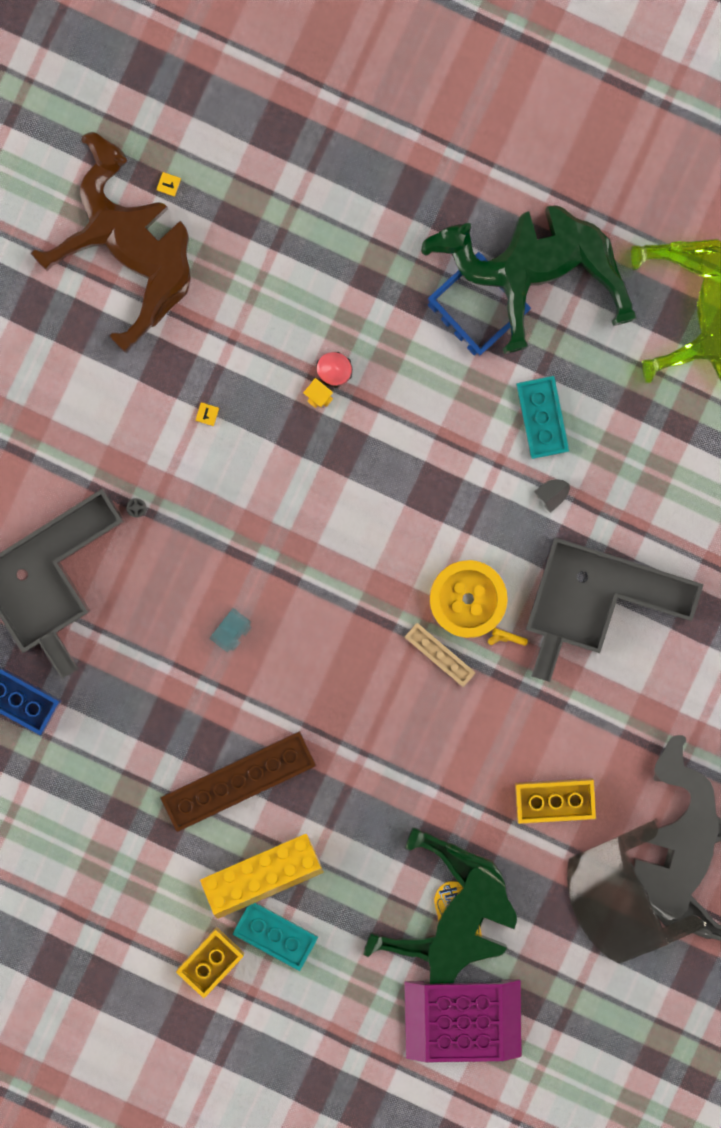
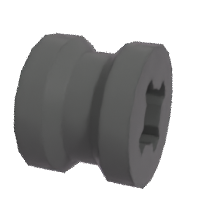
(138, 509)

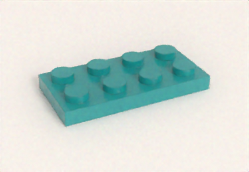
(542, 417)
(275, 935)

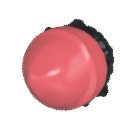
(334, 369)

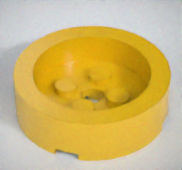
(488, 603)

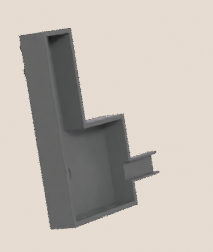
(48, 598)
(582, 611)

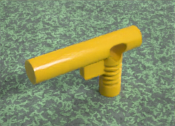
(500, 635)

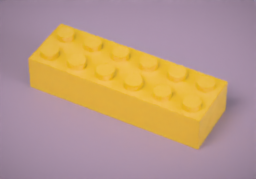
(261, 876)

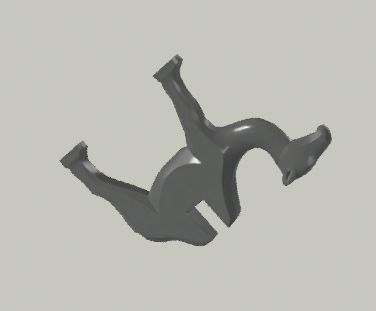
(689, 845)

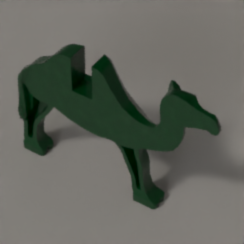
(536, 262)
(456, 936)

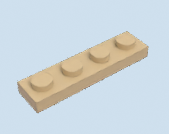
(440, 654)

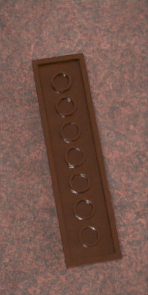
(238, 781)

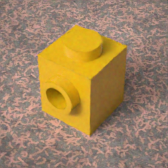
(318, 394)

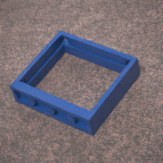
(448, 320)

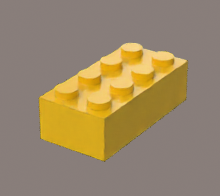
(555, 800)

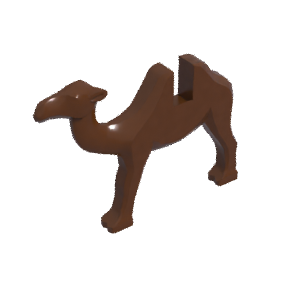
(129, 241)

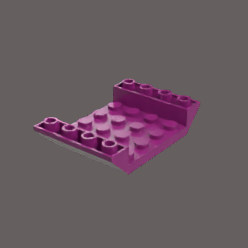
(463, 1021)

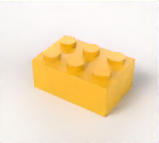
(210, 962)

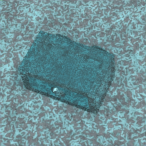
(230, 630)

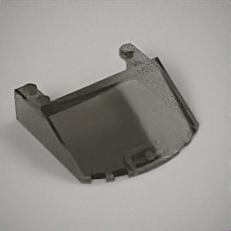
(614, 903)

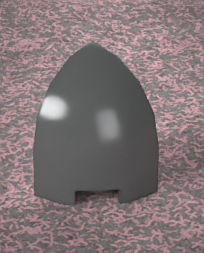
(553, 493)

